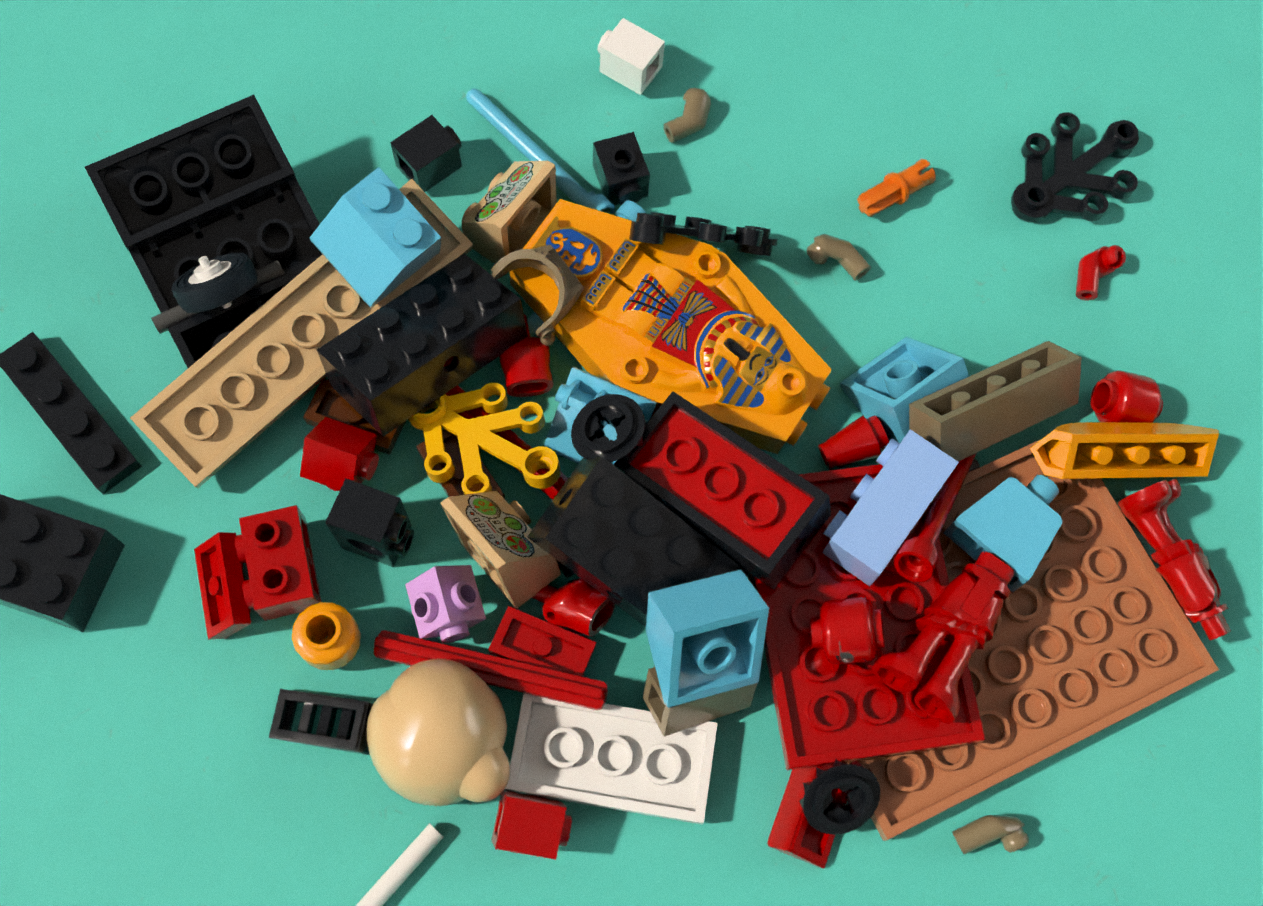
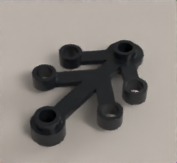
(1073, 174)
(654, 226)

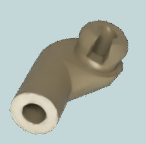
(693, 118)
(840, 250)
(989, 829)

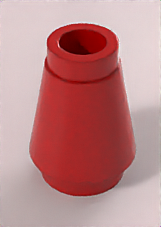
(855, 443)

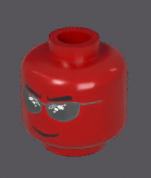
(848, 630)

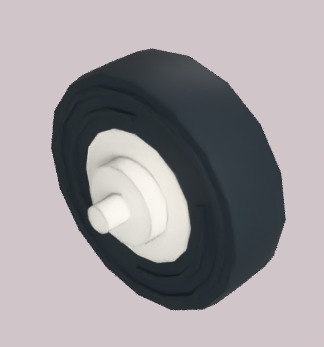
(214, 282)

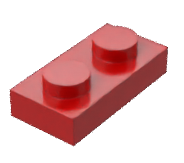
(221, 586)
(541, 643)

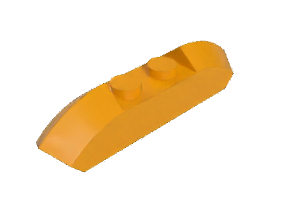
(1126, 450)

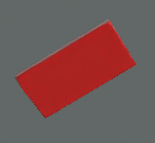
(792, 831)

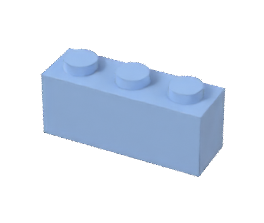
(887, 506)

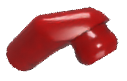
(1095, 266)

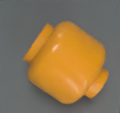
(322, 621)

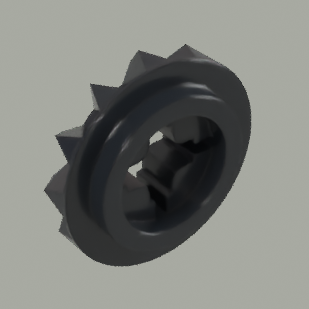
(622, 414)
(831, 815)

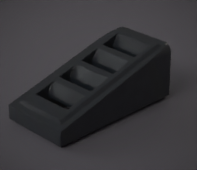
(351, 730)

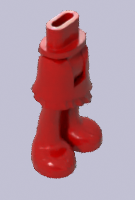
(1180, 560)
(961, 614)

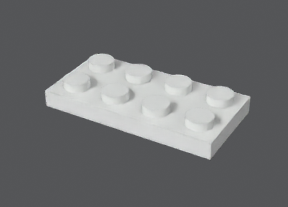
(611, 759)

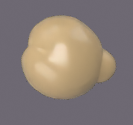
(439, 735)

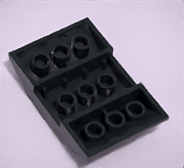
(208, 193)

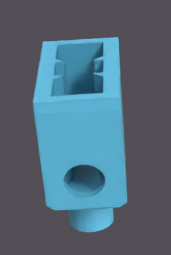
(1011, 525)

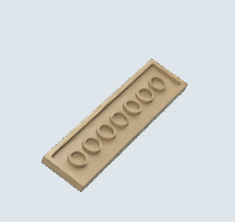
(271, 359)

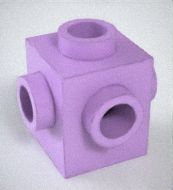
(445, 602)

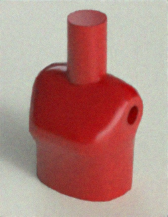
(527, 367)
(576, 606)

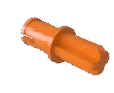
(896, 188)

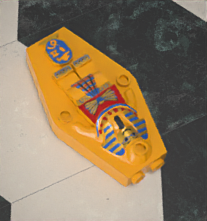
(678, 324)

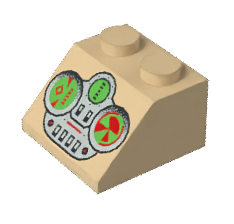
(511, 209)
(498, 542)

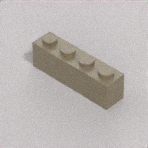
(998, 401)

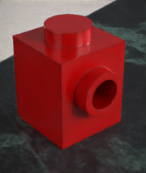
(337, 453)
(531, 825)

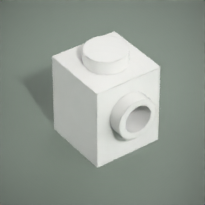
(631, 55)

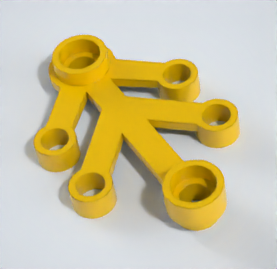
(479, 433)

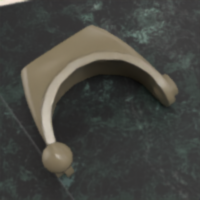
(548, 261)

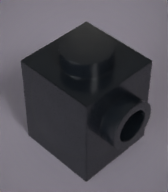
(427, 153)
(621, 169)

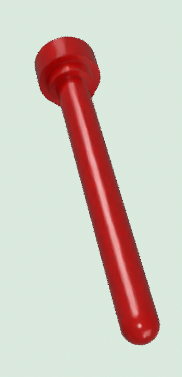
(918, 555)

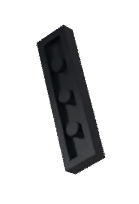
(68, 413)

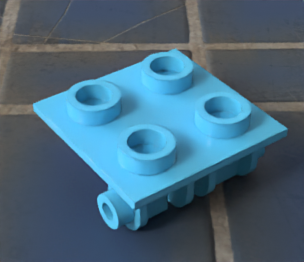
(572, 397)

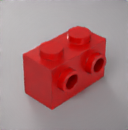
(278, 563)

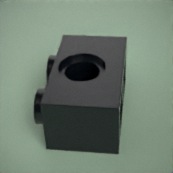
(370, 523)

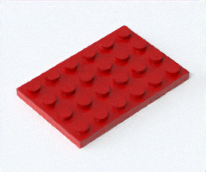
(844, 708)

